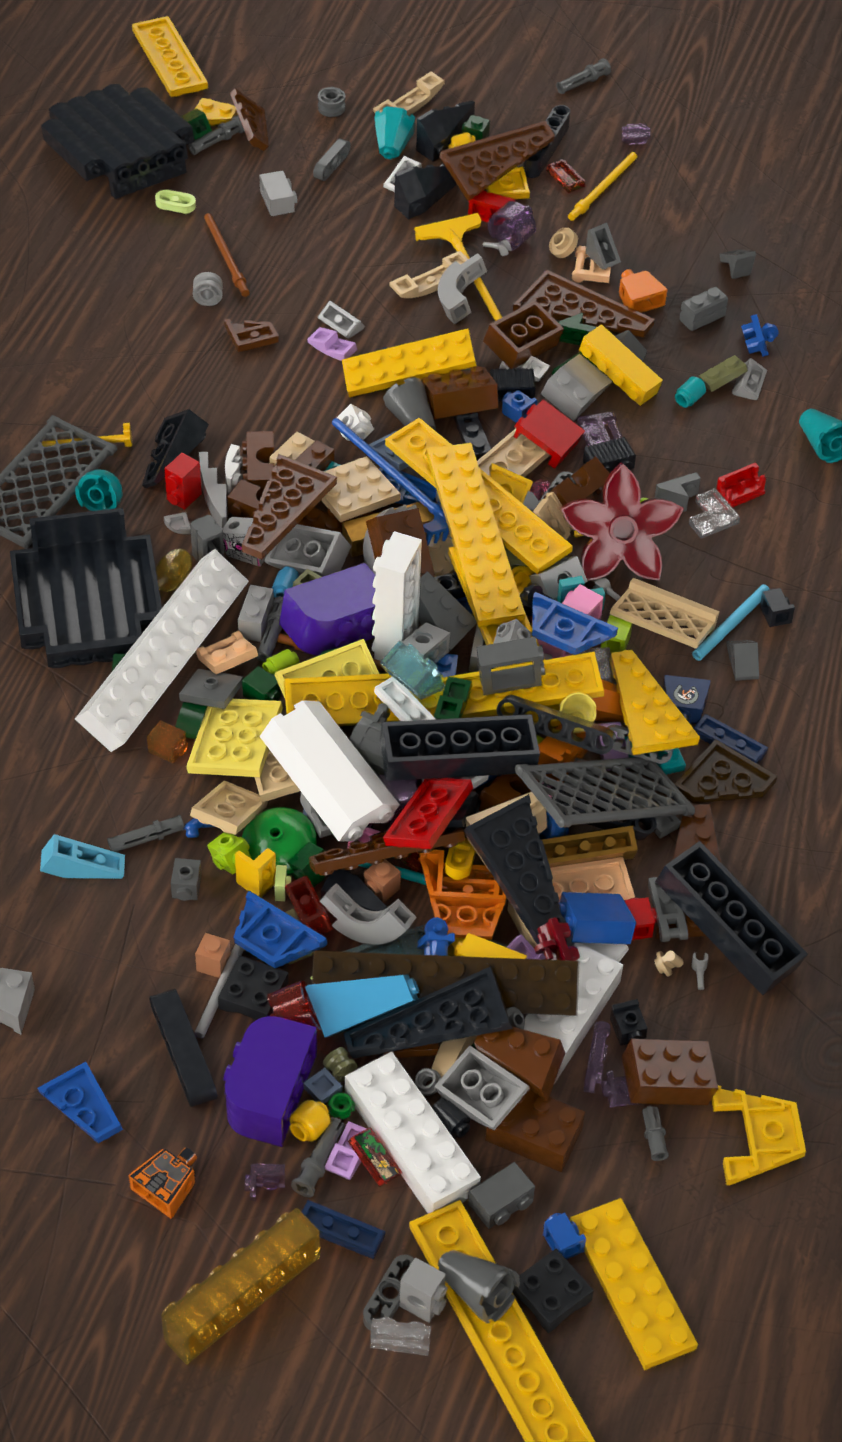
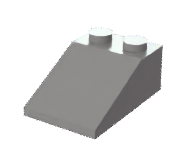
(575, 386)
(310, 548)
(481, 1088)

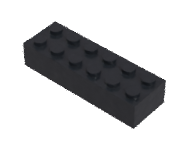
(457, 747)
(731, 917)

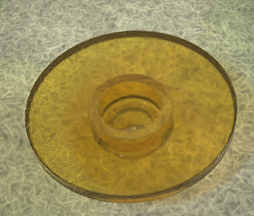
(173, 569)

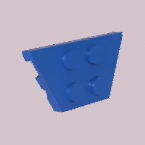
(566, 626)
(274, 934)

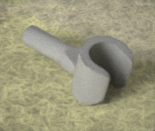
(503, 246)
(604, 582)
(700, 966)

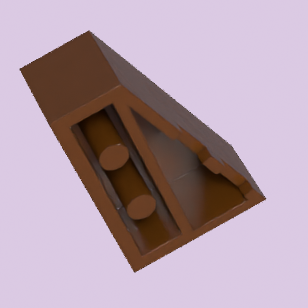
(525, 1055)

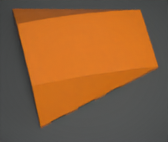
(464, 904)

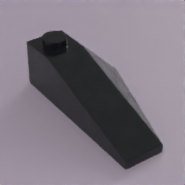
(439, 126)
(421, 188)
(175, 436)

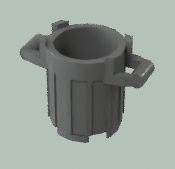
(367, 737)

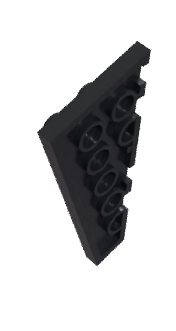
(518, 863)
(452, 1013)

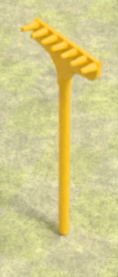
(452, 231)

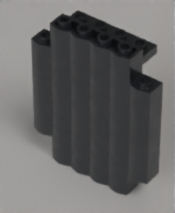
(121, 136)
(84, 587)

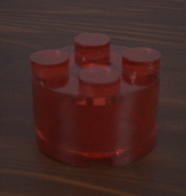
(293, 1004)

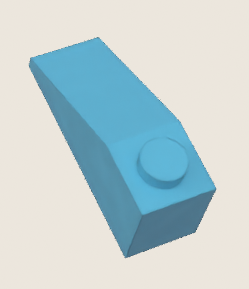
(80, 860)

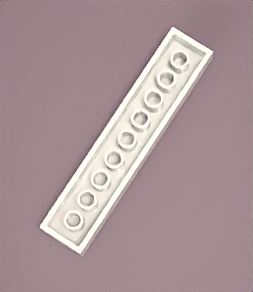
(161, 651)

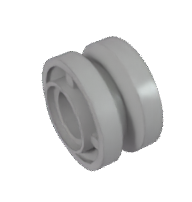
(207, 289)

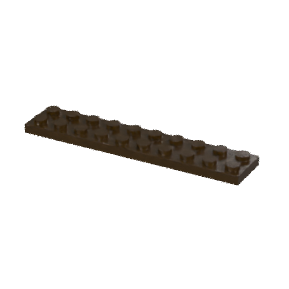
(526, 984)

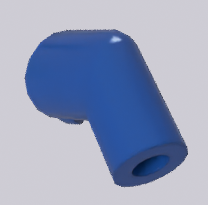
(192, 828)

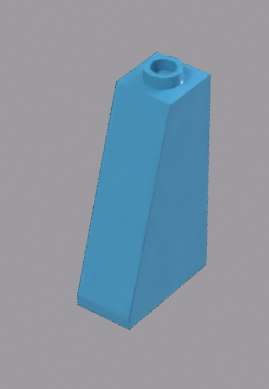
(358, 1001)

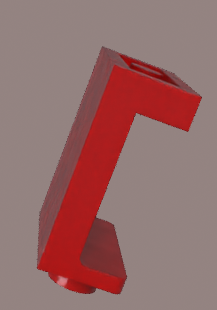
(550, 431)

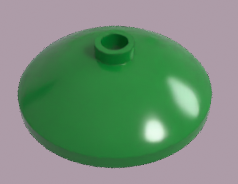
(294, 834)

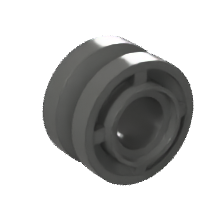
(331, 101)

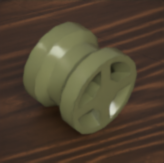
(339, 1063)

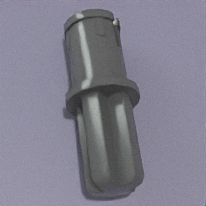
(655, 1133)

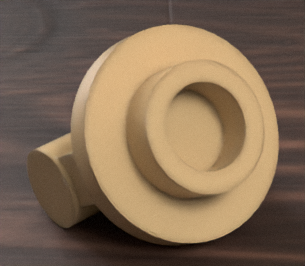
(668, 961)

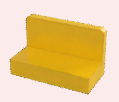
(256, 874)

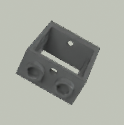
(508, 654)

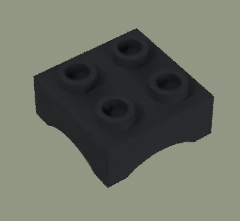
(248, 988)
(553, 1290)

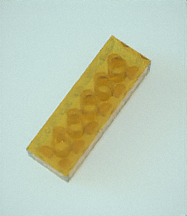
(240, 1285)

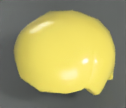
(581, 706)

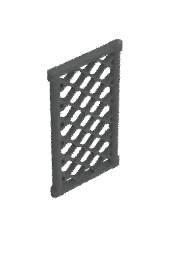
(57, 500)
(530, 773)

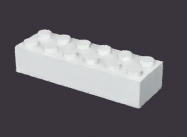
(396, 592)
(597, 983)
(411, 1133)

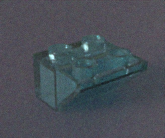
(412, 671)

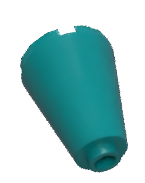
(823, 434)

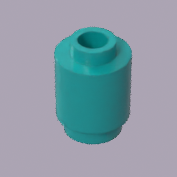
(690, 392)

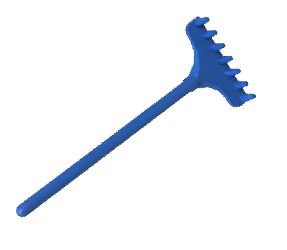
(439, 522)

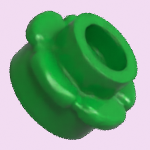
(344, 1100)

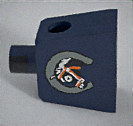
(688, 695)

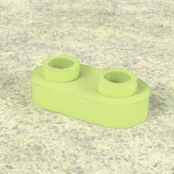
(175, 201)

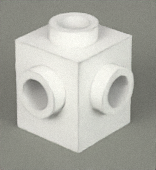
(357, 421)

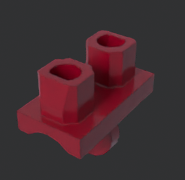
(553, 941)

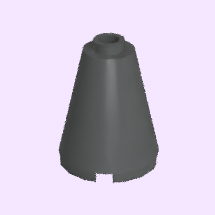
(409, 402)
(480, 1283)

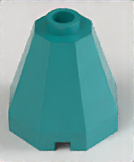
(393, 130)

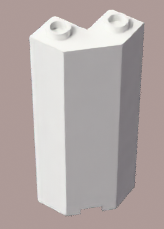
(329, 770)

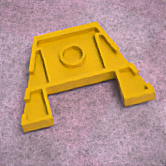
(771, 1133)

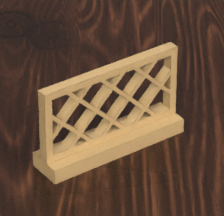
(662, 603)

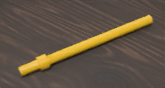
(583, 205)

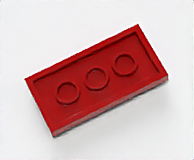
(428, 813)

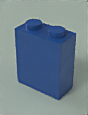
(597, 918)

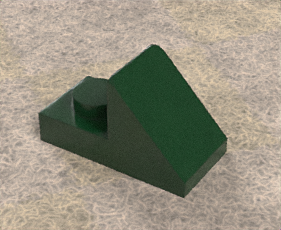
(574, 329)

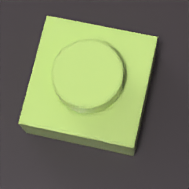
(281, 881)

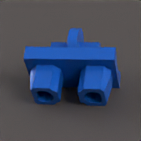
(766, 333)
(436, 938)

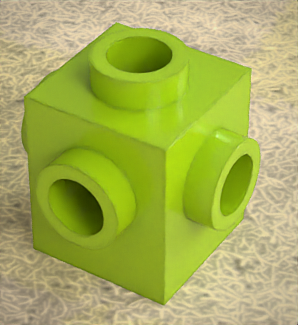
(224, 849)

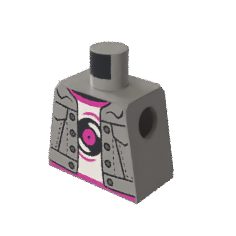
(233, 537)

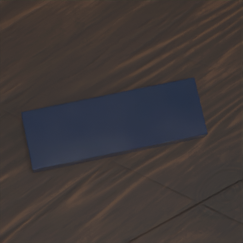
(712, 729)
(344, 1229)

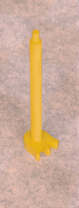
(126, 438)

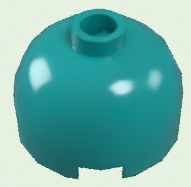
(99, 490)

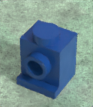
(516, 405)
(563, 1235)

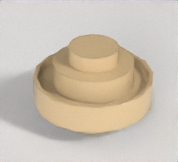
(563, 242)

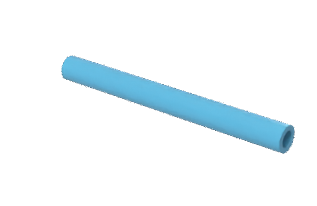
(729, 624)

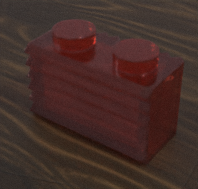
(308, 905)

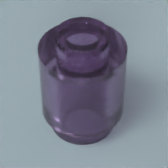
(635, 133)

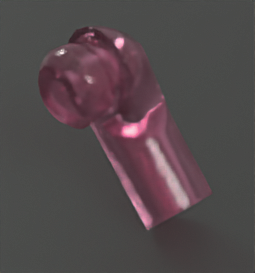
(538, 487)

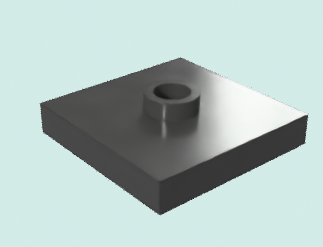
(211, 689)

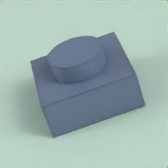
(322, 1086)

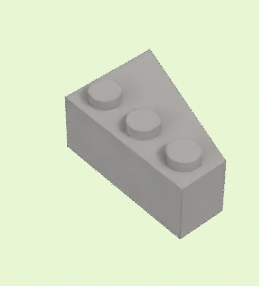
(15, 997)

